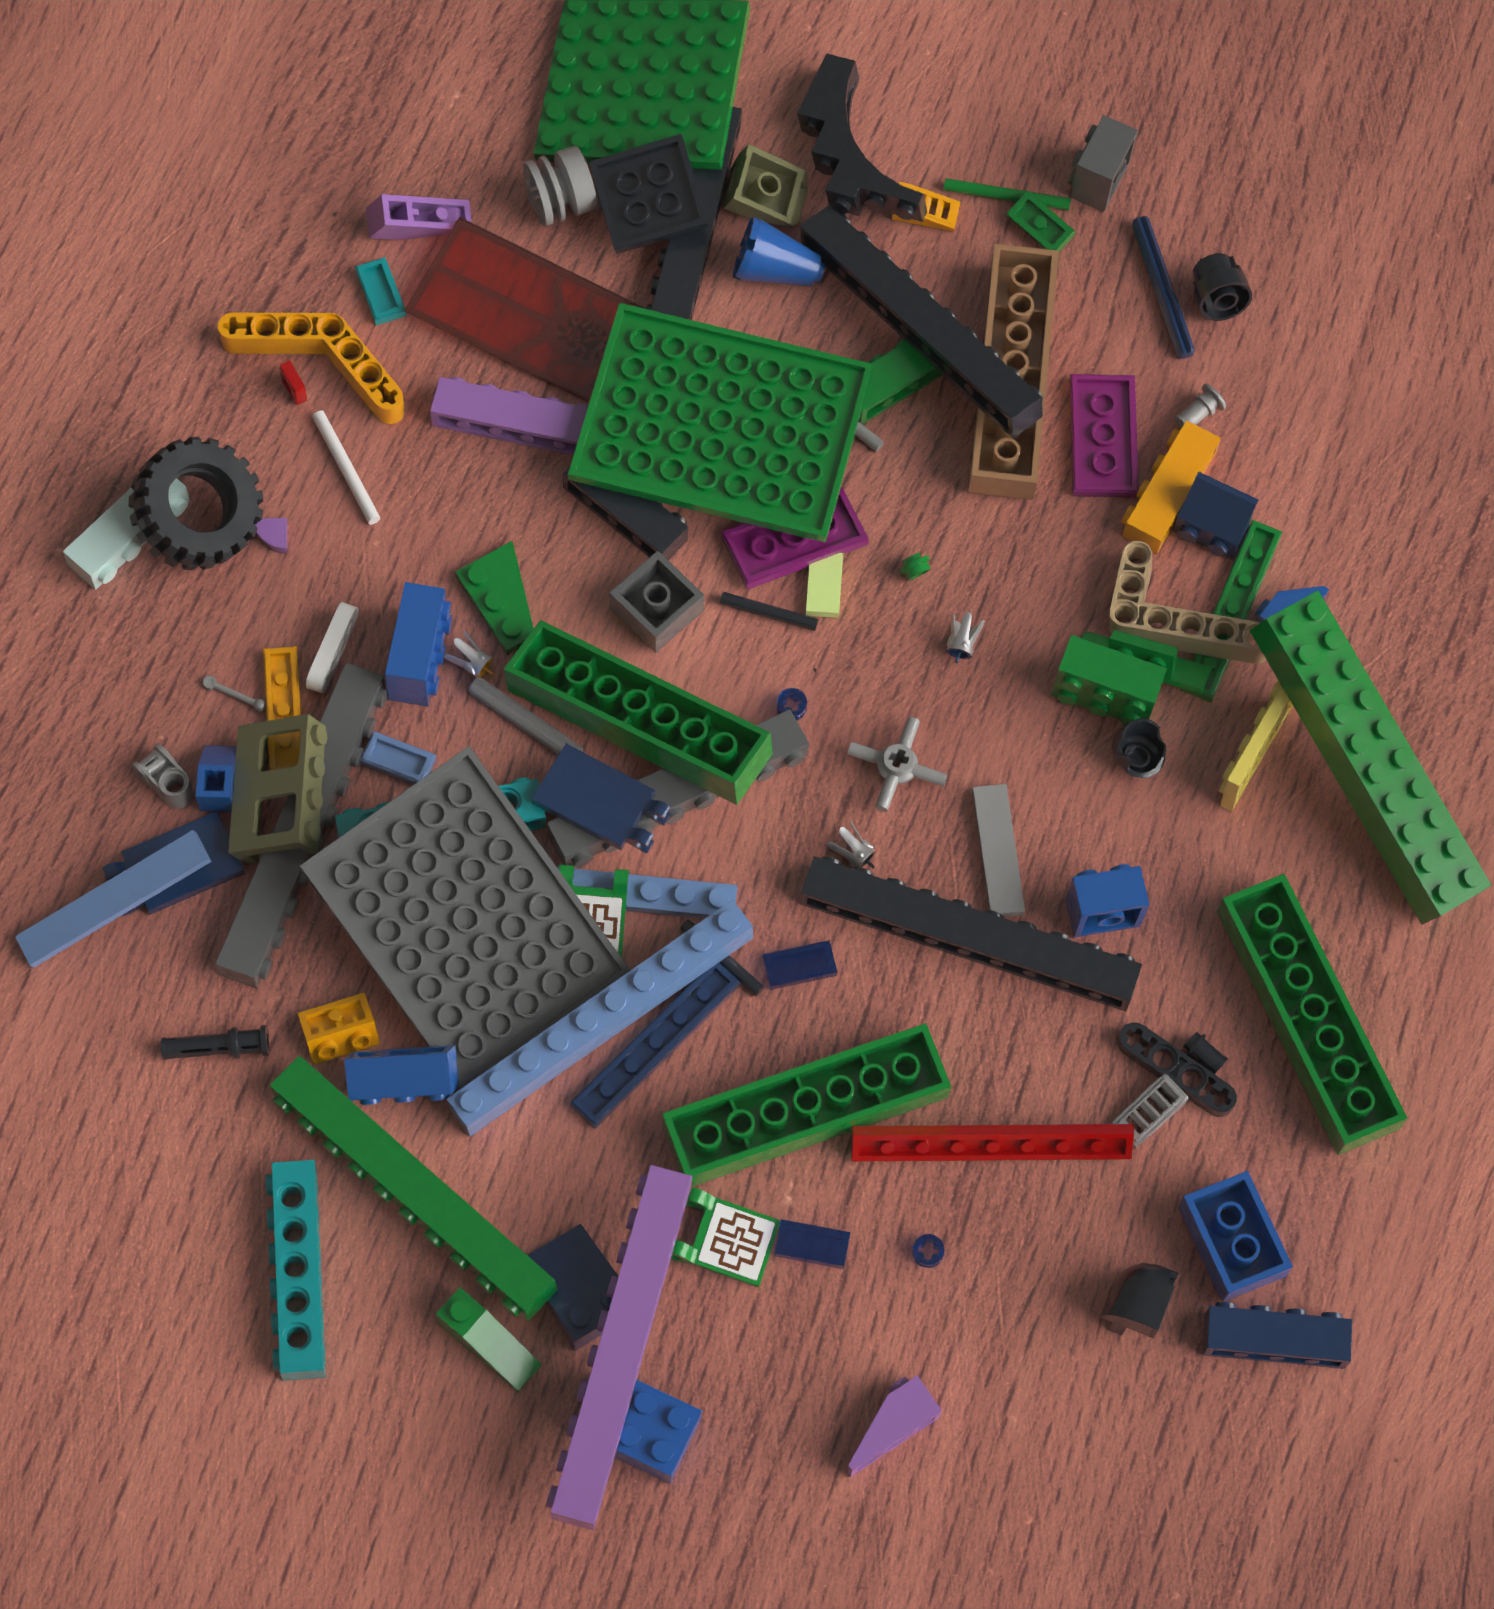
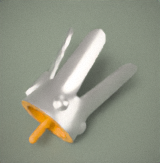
(479, 660)

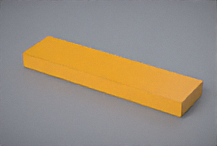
(282, 701)

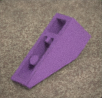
(413, 216)
(901, 1416)

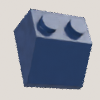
(1215, 516)

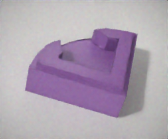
(273, 533)

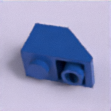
(216, 778)

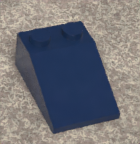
(581, 1283)

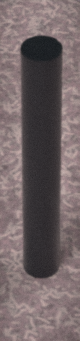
(769, 611)
(734, 968)

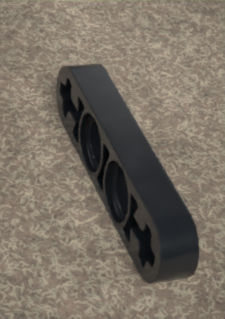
(1180, 1064)

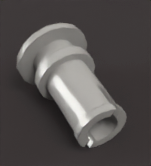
(1202, 406)

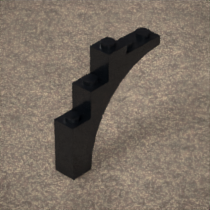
(835, 153)

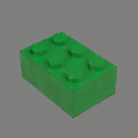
(1107, 681)

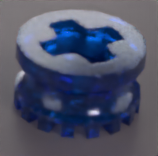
(796, 695)
(937, 1245)

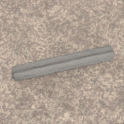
(520, 716)

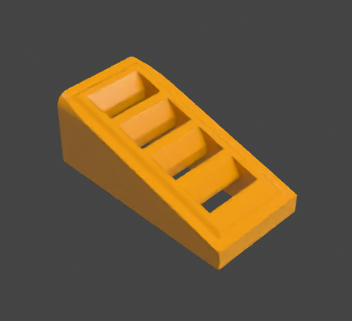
(940, 202)

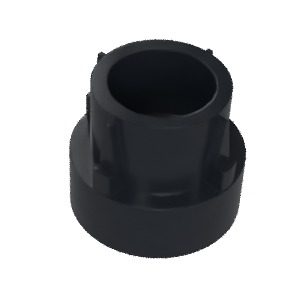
(1220, 287)

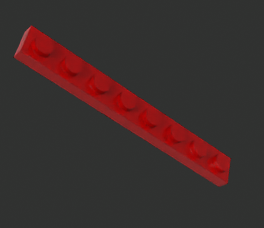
(992, 1142)

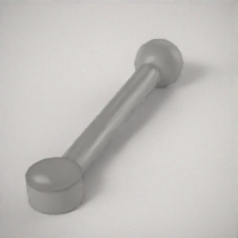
(210, 684)

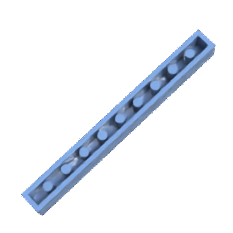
(600, 1018)

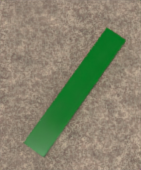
(1240, 593)

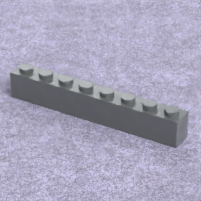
(788, 748)

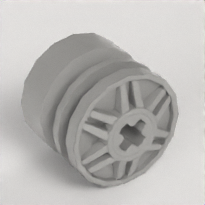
(563, 185)

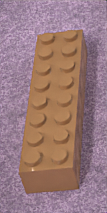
(1020, 333)

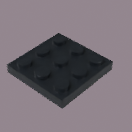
(648, 194)

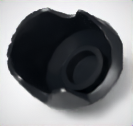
(1139, 748)

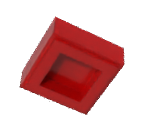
(293, 383)

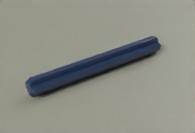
(1163, 287)

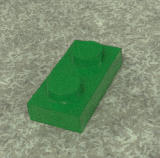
(1040, 223)

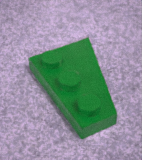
(499, 596)

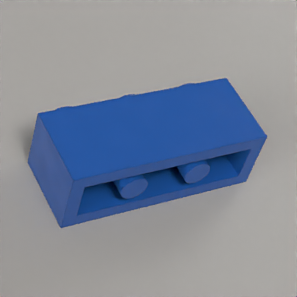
(401, 1074)

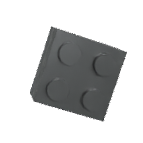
(1102, 162)
(656, 601)

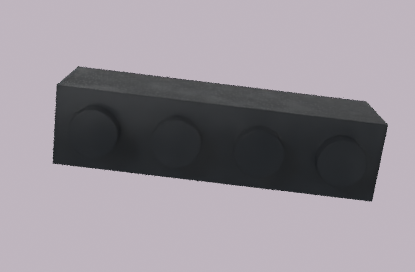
(635, 518)

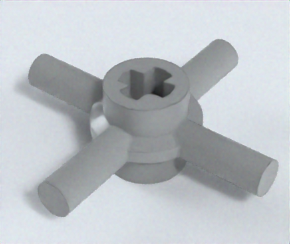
(907, 770)

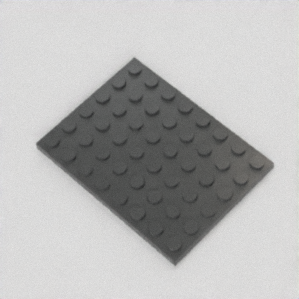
(464, 916)

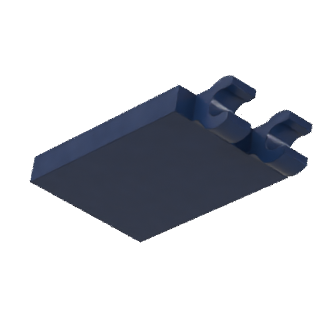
(599, 800)
(221, 869)

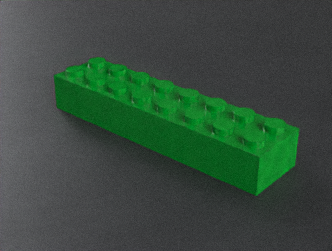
(639, 712)
(1311, 1014)
(806, 1105)

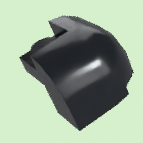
(1139, 1299)

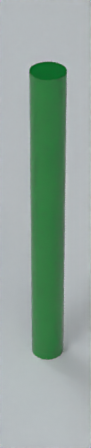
(1003, 193)

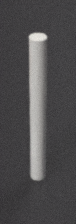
(346, 467)

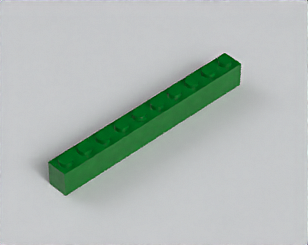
(413, 1188)

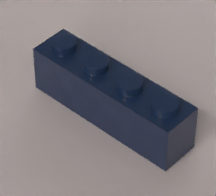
(1277, 1336)

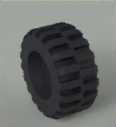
(224, 474)

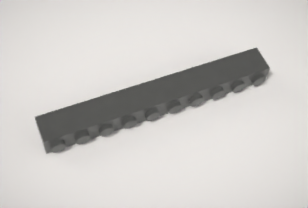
(278, 877)

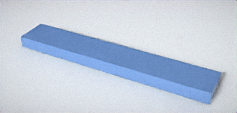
(113, 898)

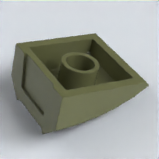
(765, 188)

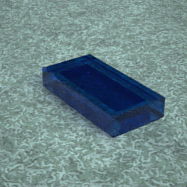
(799, 965)
(812, 1244)

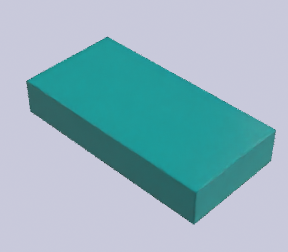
(380, 291)

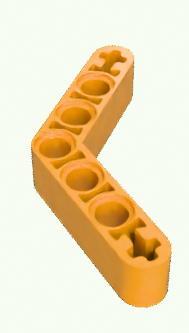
(316, 342)

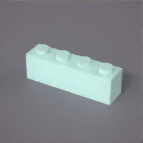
(113, 539)

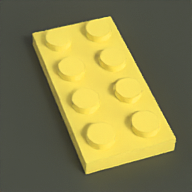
(1254, 747)

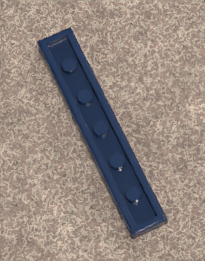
(654, 1044)

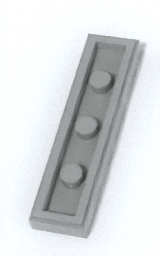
(998, 850)

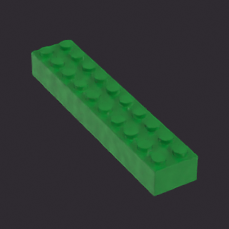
(1370, 757)

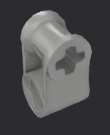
(161, 773)

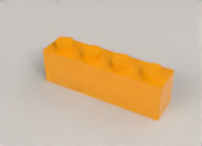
(1165, 494)

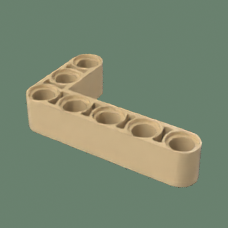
(1175, 619)

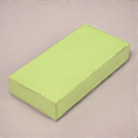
(825, 587)

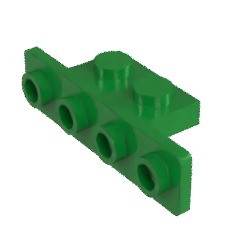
(1179, 672)

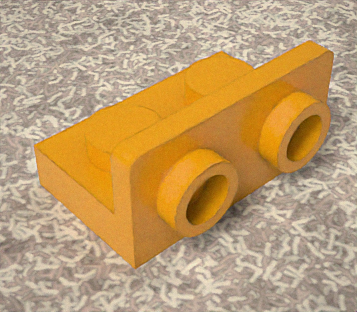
(339, 1028)

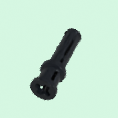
(233, 1042)

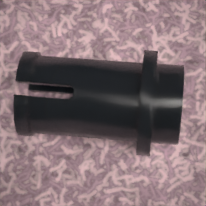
(1205, 1052)

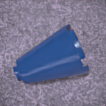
(775, 257)

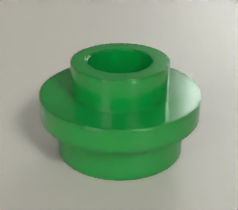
(915, 566)

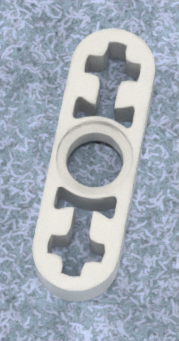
(332, 647)

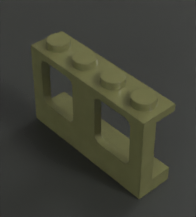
(255, 784)

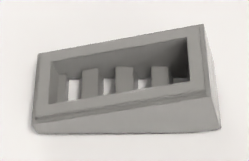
(1171, 1090)

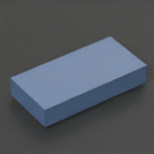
(397, 758)

